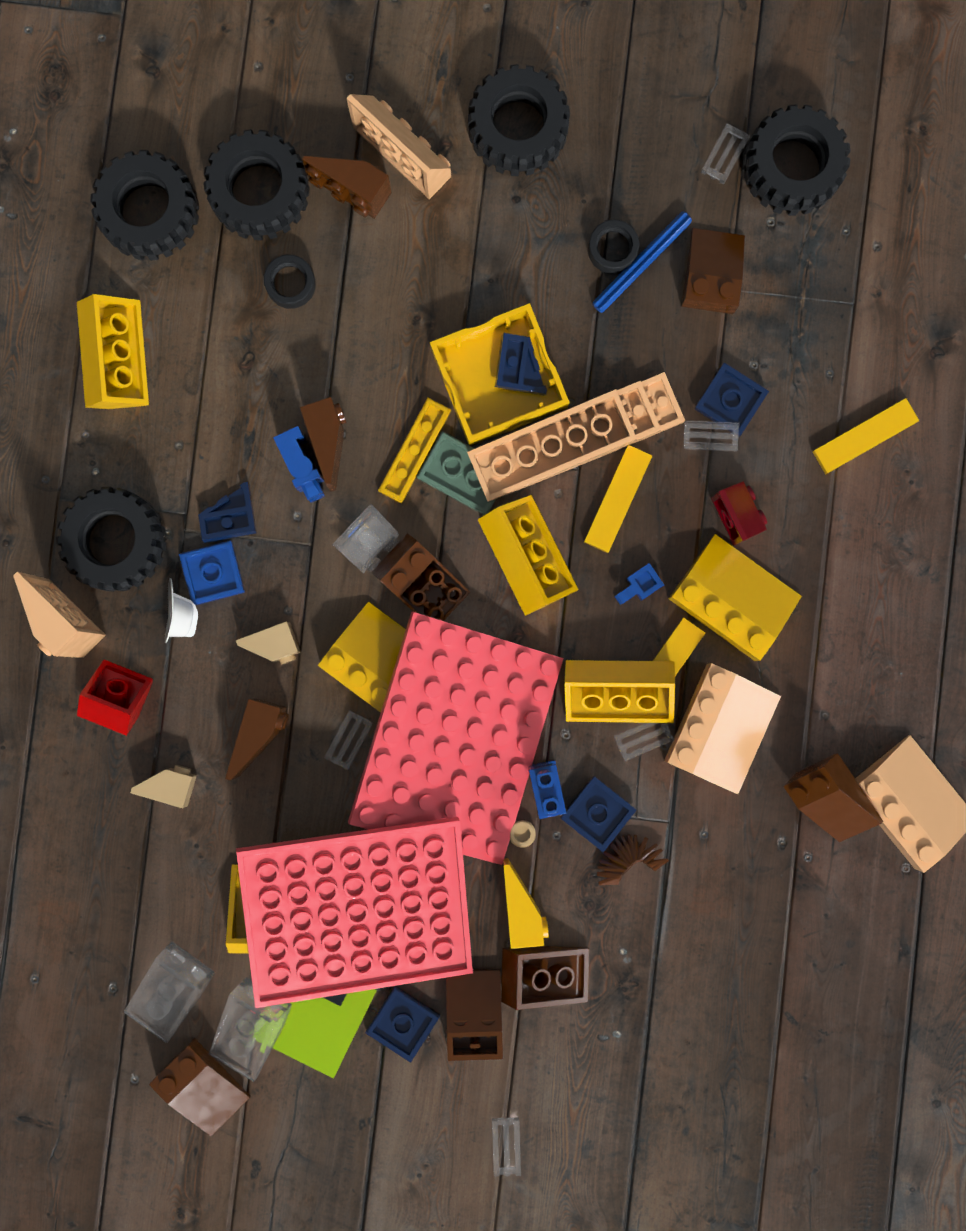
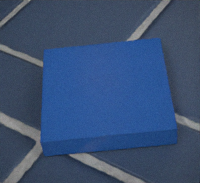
(212, 573)

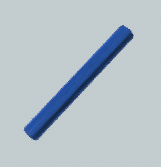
(641, 262)

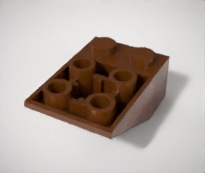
(350, 182)
(420, 580)
(474, 1016)

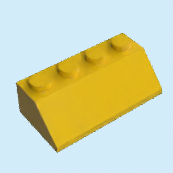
(112, 352)
(527, 554)
(620, 691)

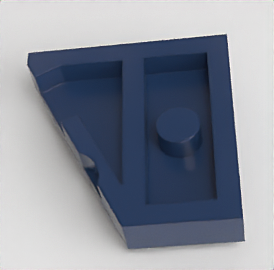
(517, 366)
(229, 517)

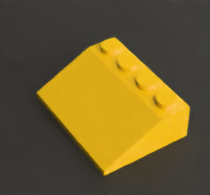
(735, 598)
(366, 655)

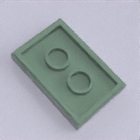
(453, 474)

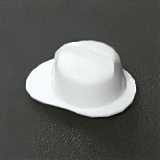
(181, 615)

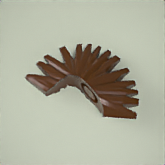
(626, 858)

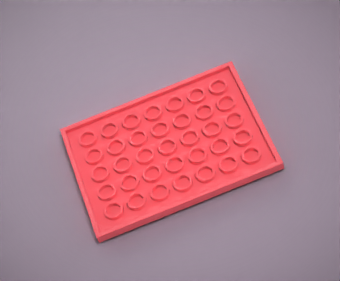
(457, 734)
(355, 911)

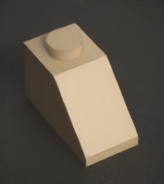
(273, 643)
(169, 786)

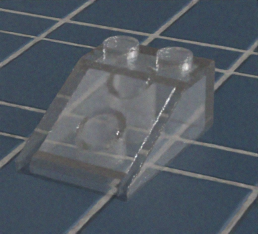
(367, 539)
(169, 991)
(247, 1032)

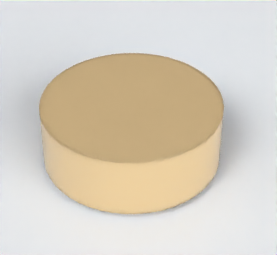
(522, 833)

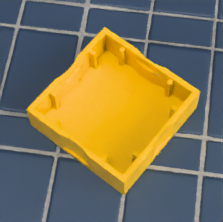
(469, 373)

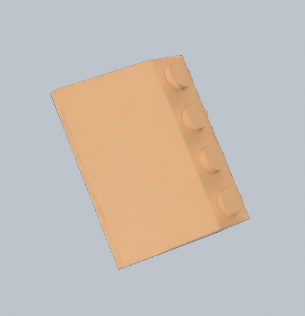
(398, 144)
(56, 619)
(722, 728)
(915, 803)

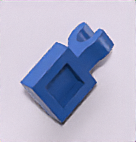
(642, 584)

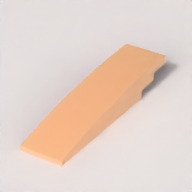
(576, 436)

